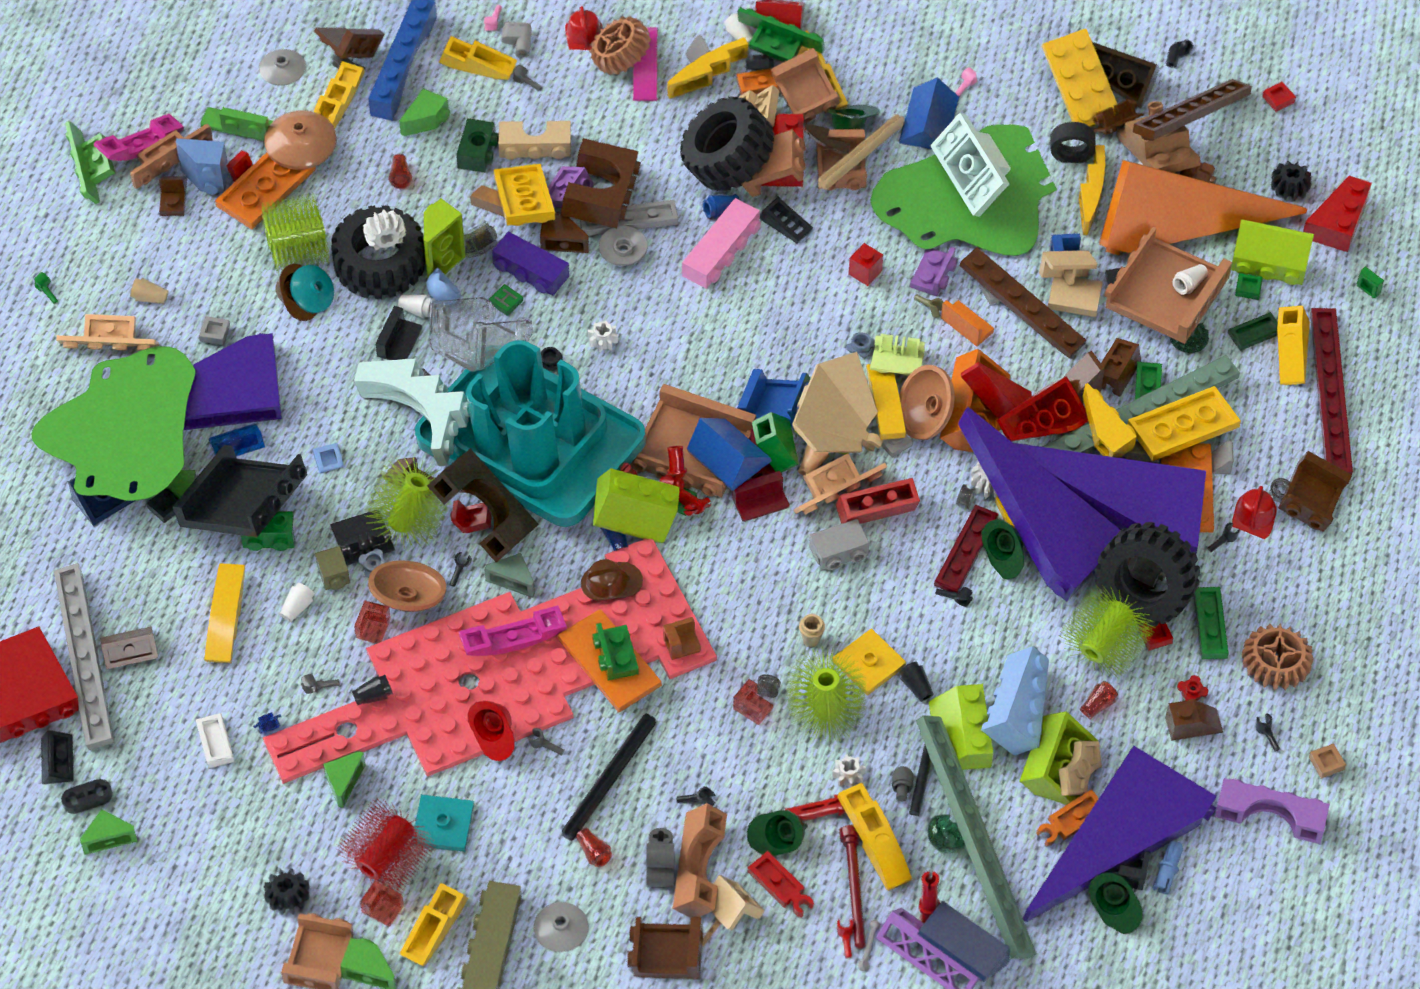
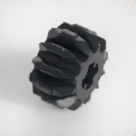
(1291, 180)
(286, 891)

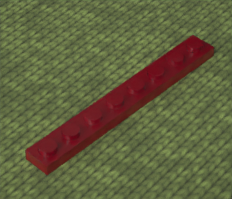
(1331, 388)

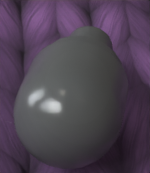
(902, 782)

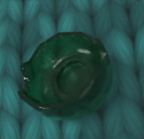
(942, 829)

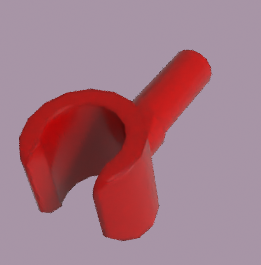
(845, 933)

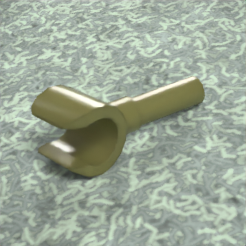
(935, 304)

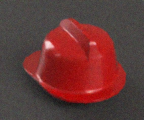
(582, 29)
(1255, 513)
(492, 729)

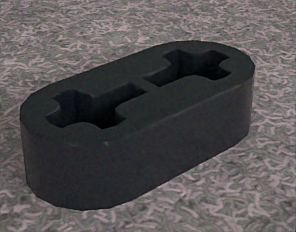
(86, 796)

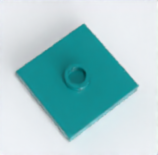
(446, 821)

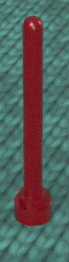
(850, 840)

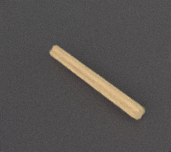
(860, 152)

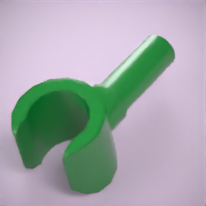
(41, 283)

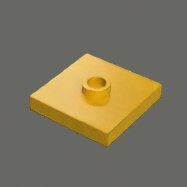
(876, 658)

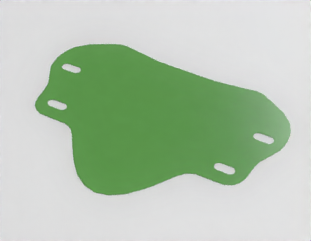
(934, 204)
(124, 425)

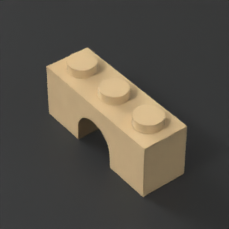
(552, 143)

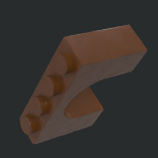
(602, 205)

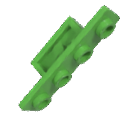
(236, 122)
(90, 163)

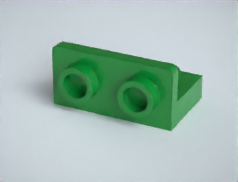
(616, 652)

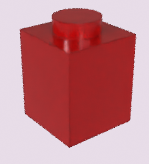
(865, 264)

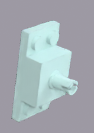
(972, 163)

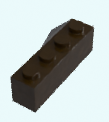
(1127, 74)

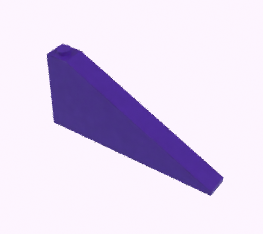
(235, 385)
(1130, 489)
(1052, 520)
(1135, 814)

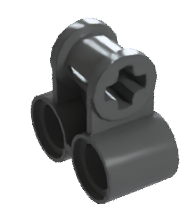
(660, 858)

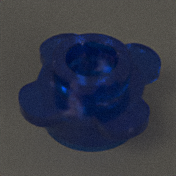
(268, 722)

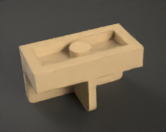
(1066, 264)
(733, 902)

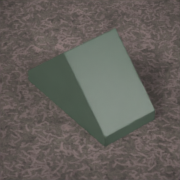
(511, 574)

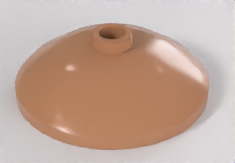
(300, 140)
(927, 401)
(407, 585)

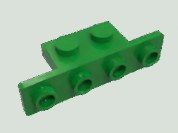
(777, 38)

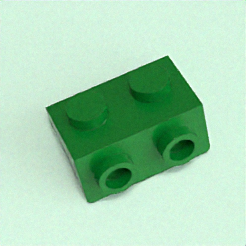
(276, 535)

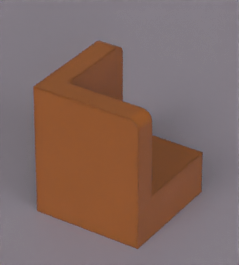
(681, 638)

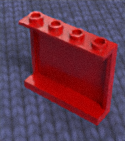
(32, 685)

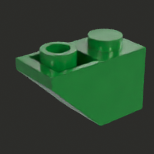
(775, 438)

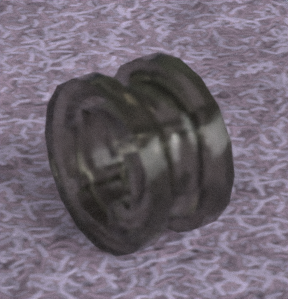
(1276, 494)
(966, 496)
(768, 685)

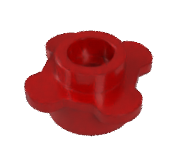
(1193, 682)

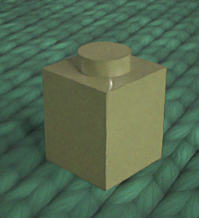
(332, 568)

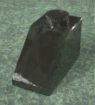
(479, 240)

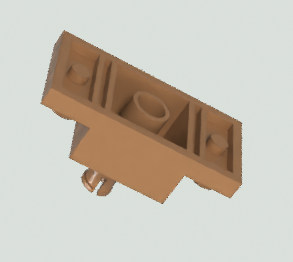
(1167, 152)

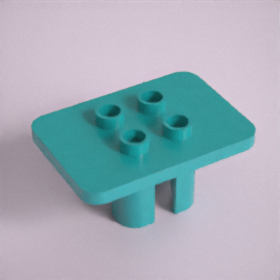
(541, 432)

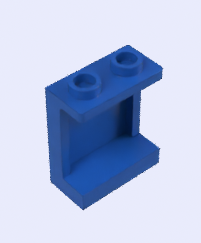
(772, 395)

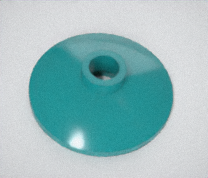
(304, 290)

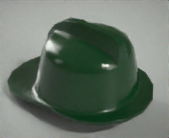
(852, 116)
(1003, 548)
(776, 832)
(1116, 902)

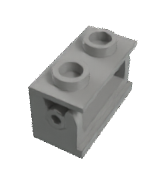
(839, 545)

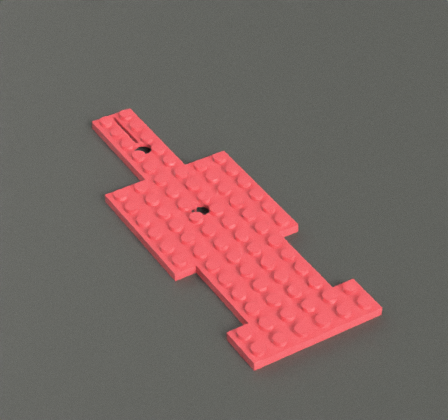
(529, 682)

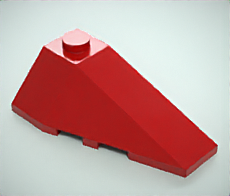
(1045, 413)

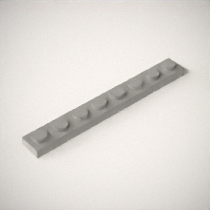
(84, 657)

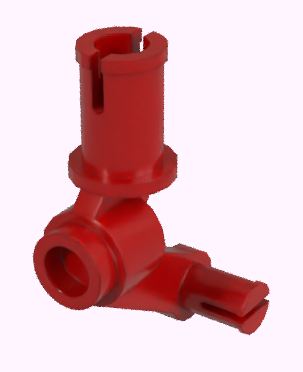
(675, 477)

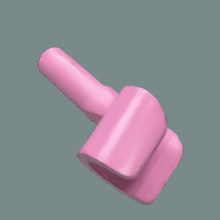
(491, 23)
(969, 78)

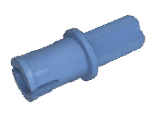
(1168, 867)

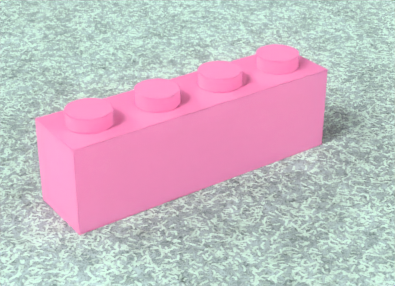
(721, 243)

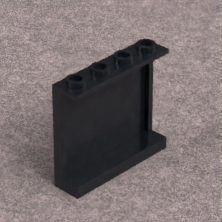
(238, 494)

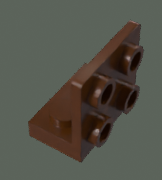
(351, 42)

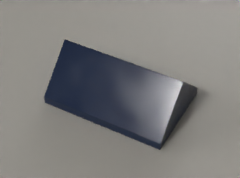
(98, 507)
(965, 942)

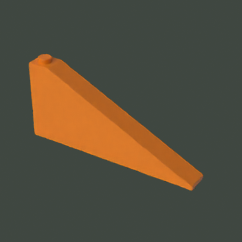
(1179, 208)

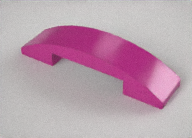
(646, 72)
(131, 145)
(513, 636)

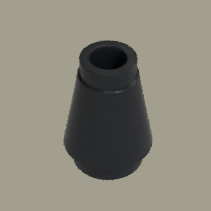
(915, 679)
(373, 690)

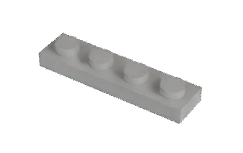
(640, 217)

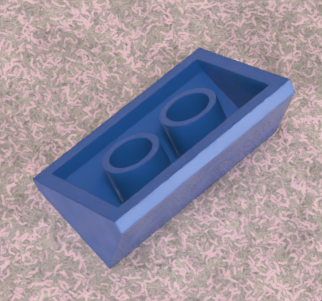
(928, 113)
(726, 451)

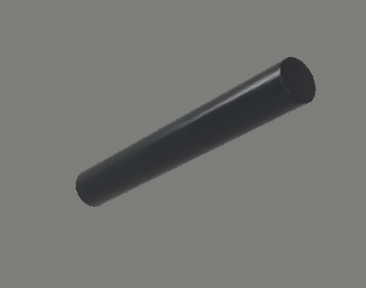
(920, 785)

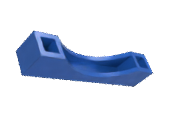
(391, 80)

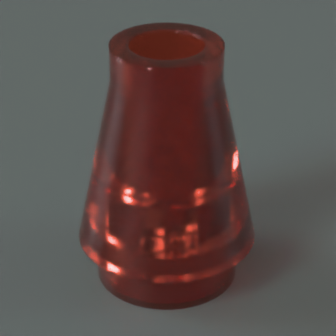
(399, 173)
(1100, 698)
(596, 850)

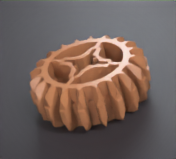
(620, 45)
(1263, 663)

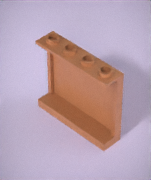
(1147, 293)
(674, 425)

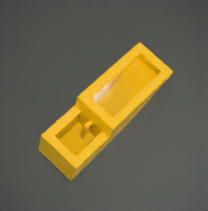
(477, 59)
(433, 924)

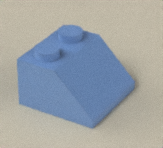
(204, 164)

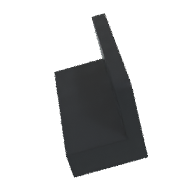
(397, 336)

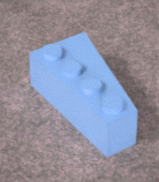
(1019, 702)

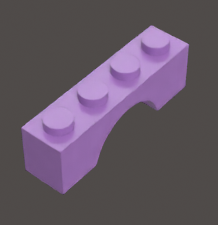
(1304, 815)

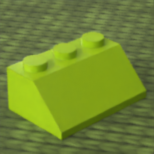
(443, 237)
(1272, 252)
(635, 505)
(963, 716)
(1054, 752)

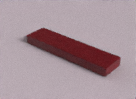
(964, 550)

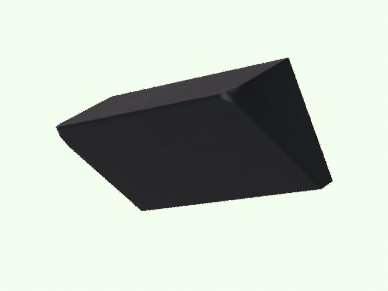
(57, 757)

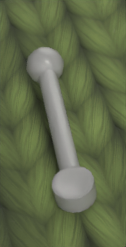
(863, 965)

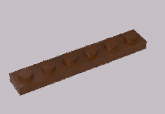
(1022, 302)

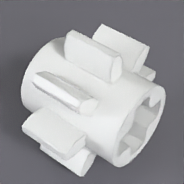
(602, 336)
(848, 771)

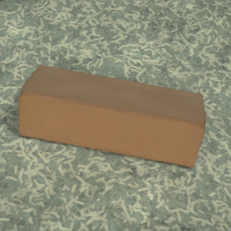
(487, 199)

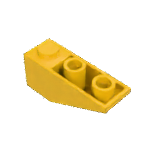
(1292, 344)
(1108, 431)

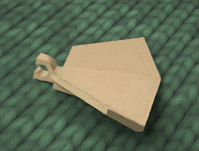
(837, 408)

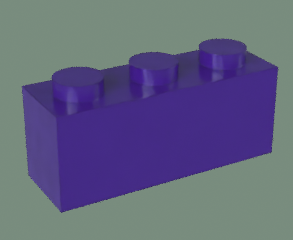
(530, 264)

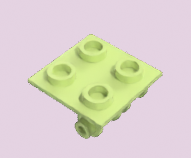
(895, 357)

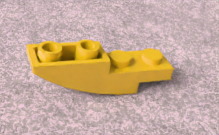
(876, 835)

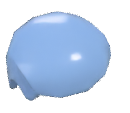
(441, 287)

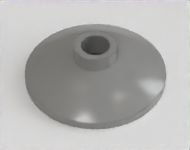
(282, 73)
(623, 238)
(562, 937)

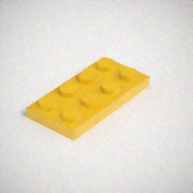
(1079, 76)
(524, 194)
(1184, 423)

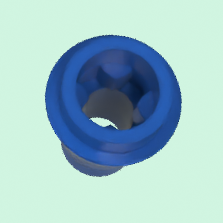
(717, 204)

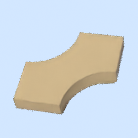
(1076, 774)

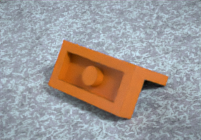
(966, 322)

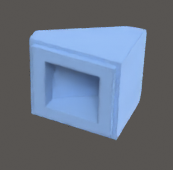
(328, 457)

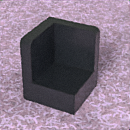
(1136, 872)

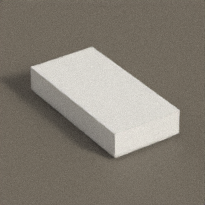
(214, 740)

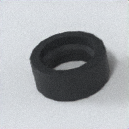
(1072, 131)

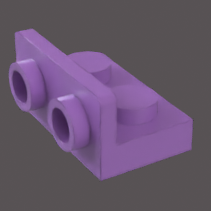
(559, 184)
(933, 271)

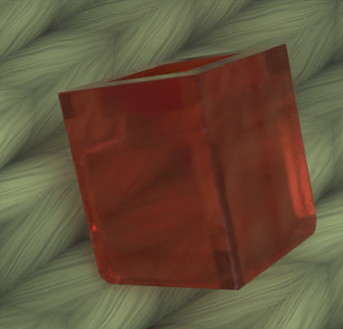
(372, 622)
(750, 704)
(382, 903)

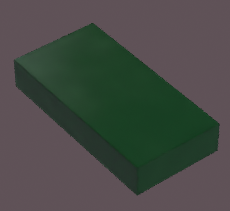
(1254, 331)

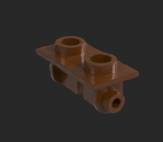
(1108, 121)

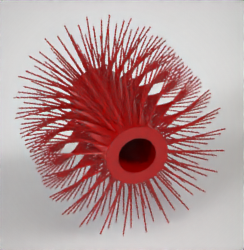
(385, 846)

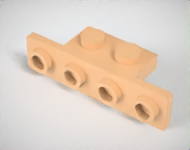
(109, 331)
(832, 478)

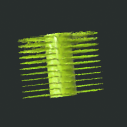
(295, 233)
(408, 503)
(1107, 631)
(826, 694)

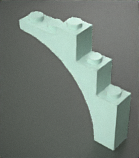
(406, 383)

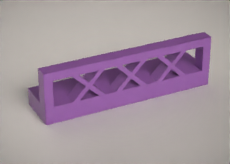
(910, 926)

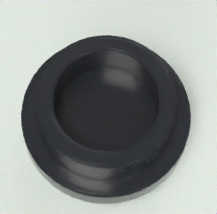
(550, 358)

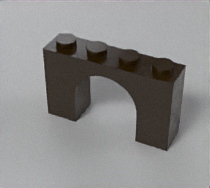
(472, 476)

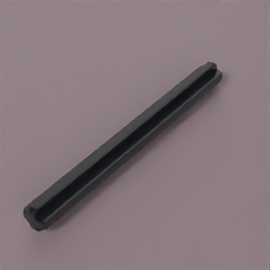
(608, 777)

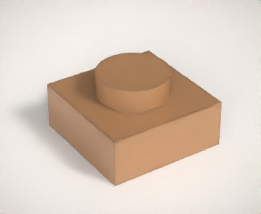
(1327, 761)

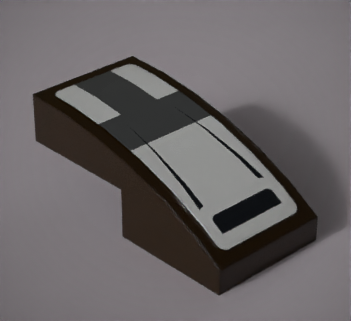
(820, 135)

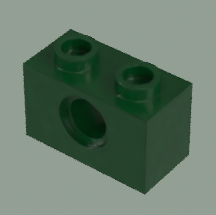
(476, 145)

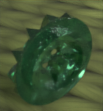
(1195, 343)

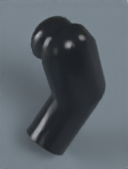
(1177, 51)

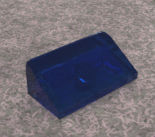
(242, 439)

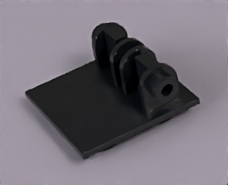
(358, 538)

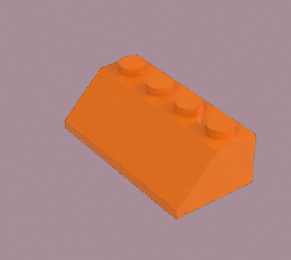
(966, 397)

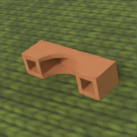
(702, 832)

